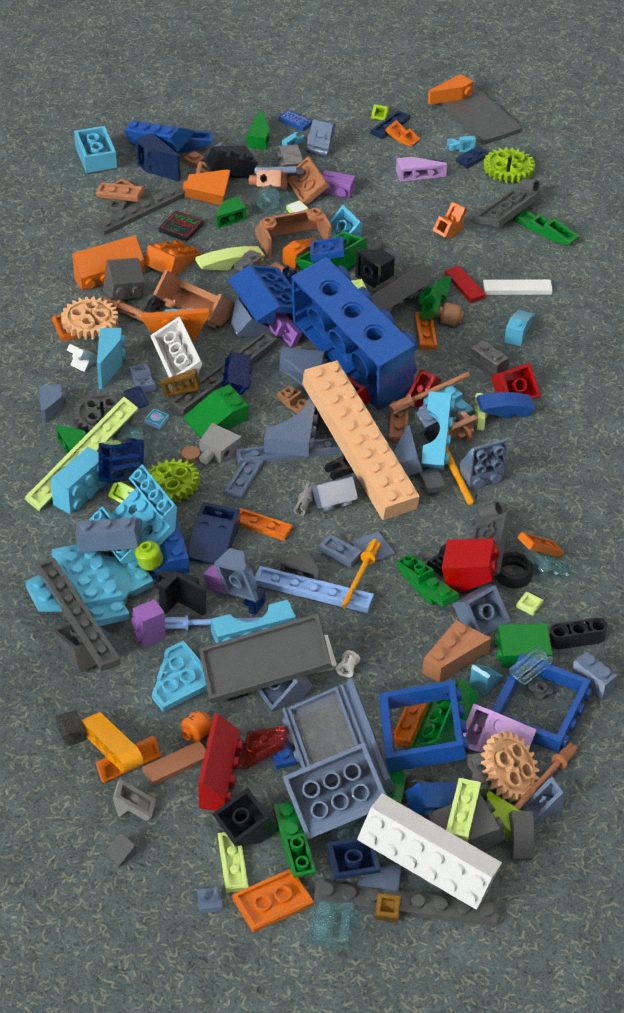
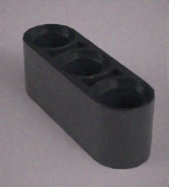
(578, 633)

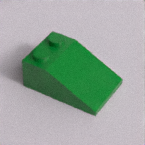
(220, 407)

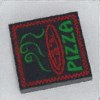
(181, 226)

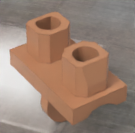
(463, 427)

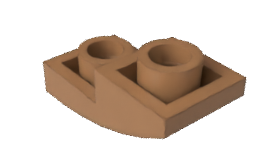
(292, 398)

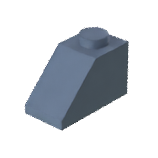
(51, 401)

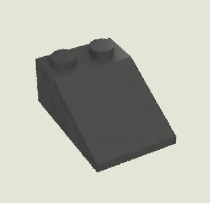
(74, 647)

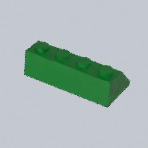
(352, 244)
(438, 721)

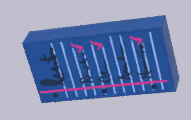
(295, 120)

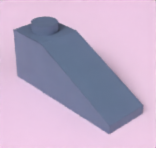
(407, 453)

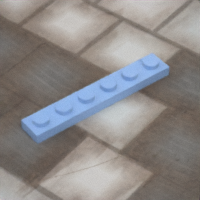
(312, 589)

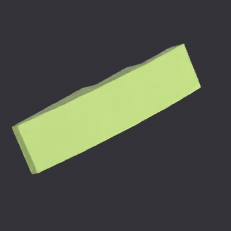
(224, 258)

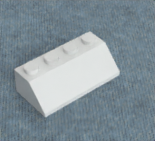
(176, 349)

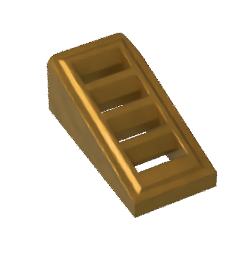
(190, 387)

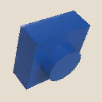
(284, 758)

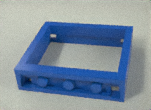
(559, 676)
(429, 754)

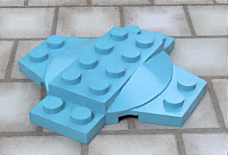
(98, 580)

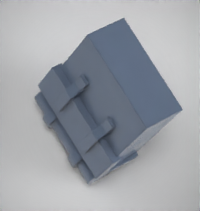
(321, 137)

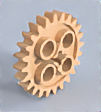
(88, 316)
(509, 765)

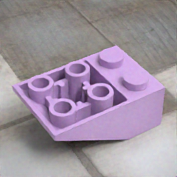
(484, 723)

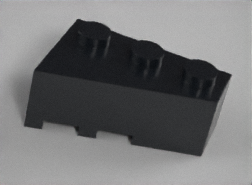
(232, 158)

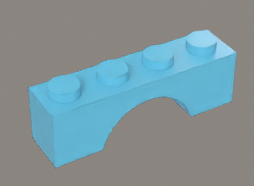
(439, 407)
(228, 627)

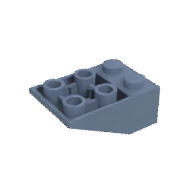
(484, 464)

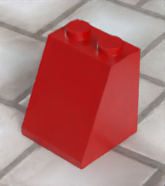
(469, 563)

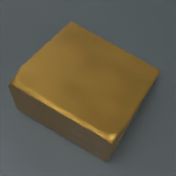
(387, 907)

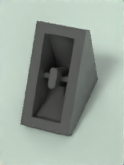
(300, 565)

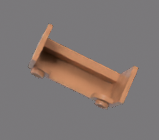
(291, 223)
(185, 295)

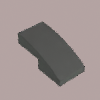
(432, 480)
(522, 838)

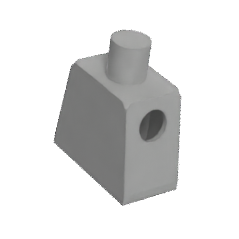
(218, 444)

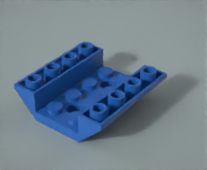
(263, 292)

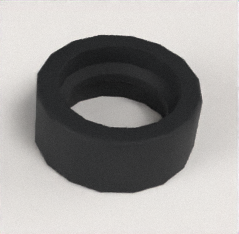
(515, 581)

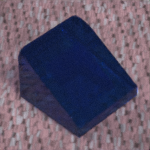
(136, 396)

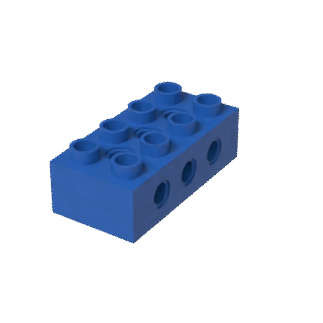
(353, 331)

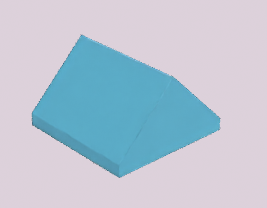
(345, 221)

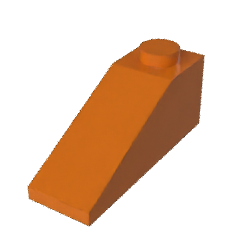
(451, 90)
(294, 250)

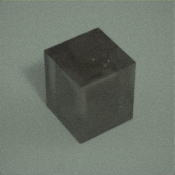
(70, 728)

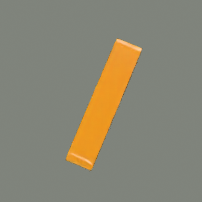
(112, 742)

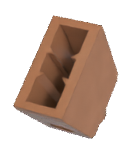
(276, 178)

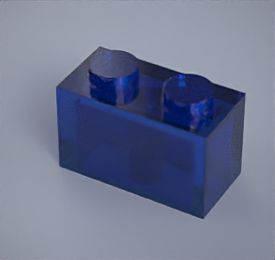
(237, 372)

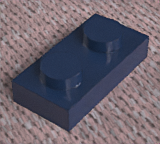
(472, 157)

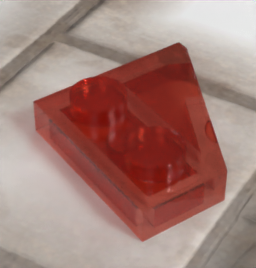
(261, 745)

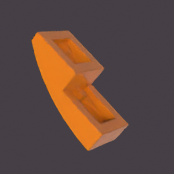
(402, 135)

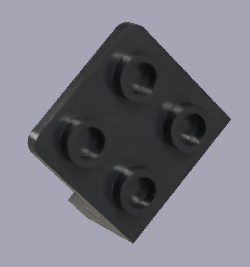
(180, 589)

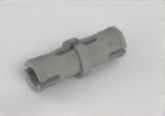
(304, 499)

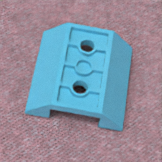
(152, 507)

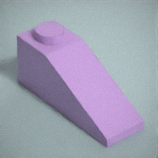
(417, 168)

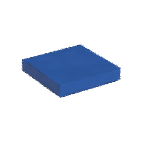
(327, 248)

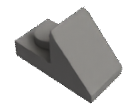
(131, 799)

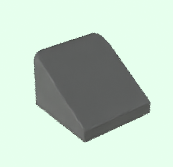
(121, 850)

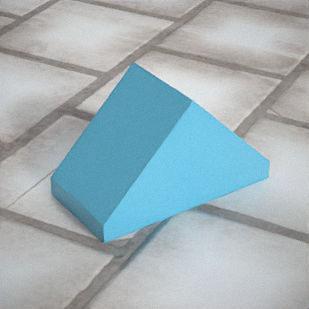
(484, 679)

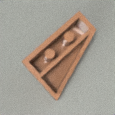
(454, 650)

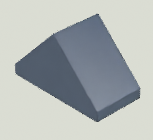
(546, 800)

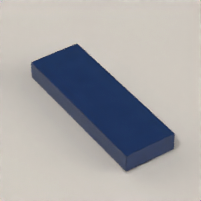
(379, 130)

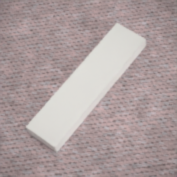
(517, 287)

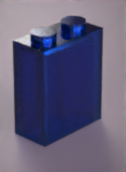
(119, 459)

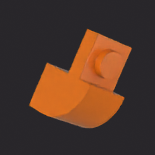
(451, 223)

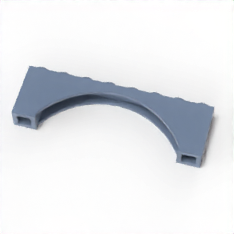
(295, 434)

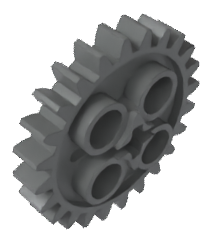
(88, 413)

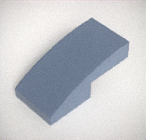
(142, 377)

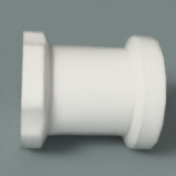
(348, 664)

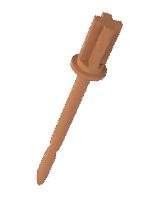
(408, 401)
(559, 761)

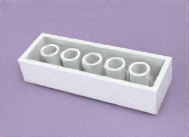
(429, 851)

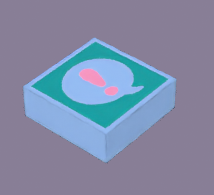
(156, 419)

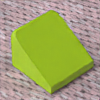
(380, 112)

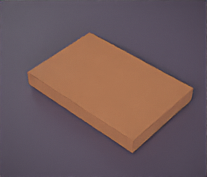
(310, 184)

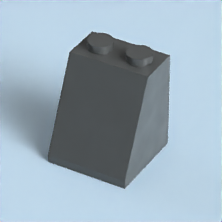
(485, 828)

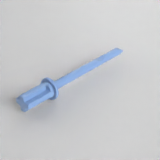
(183, 622)

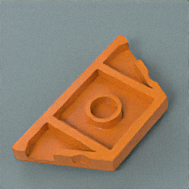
(192, 319)

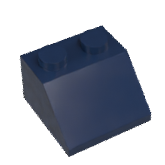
(351, 859)

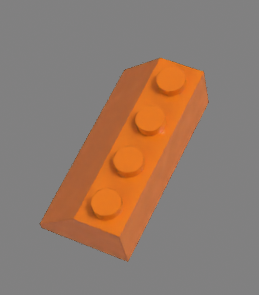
(90, 263)

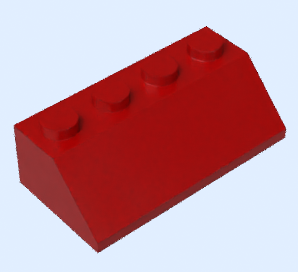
(219, 764)

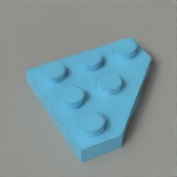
(178, 677)

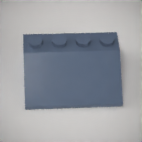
(335, 790)

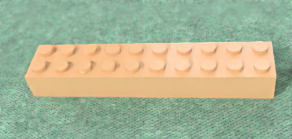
(360, 440)

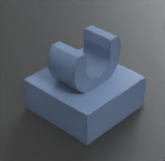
(209, 900)

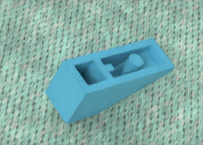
(518, 327)

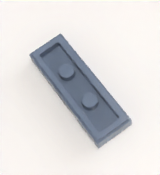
(290, 170)
(243, 479)

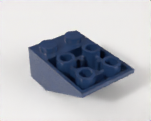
(157, 157)
(213, 532)

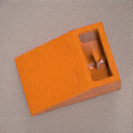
(170, 256)

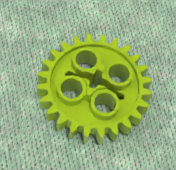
(497, 163)
(176, 478)

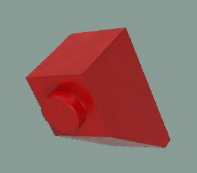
(423, 382)

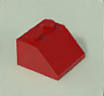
(517, 380)

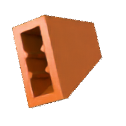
(207, 186)

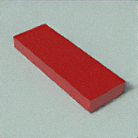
(465, 284)

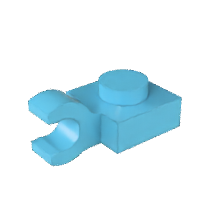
(293, 139)
(463, 145)

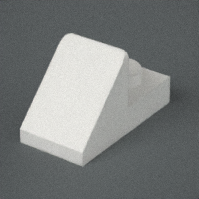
(81, 358)

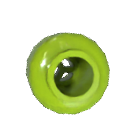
(149, 555)

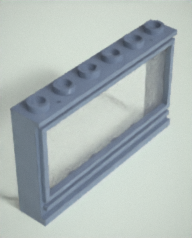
(331, 725)

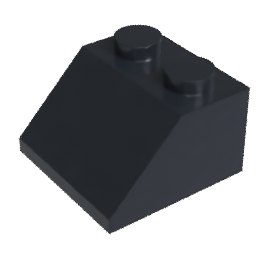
(374, 266)
(245, 820)

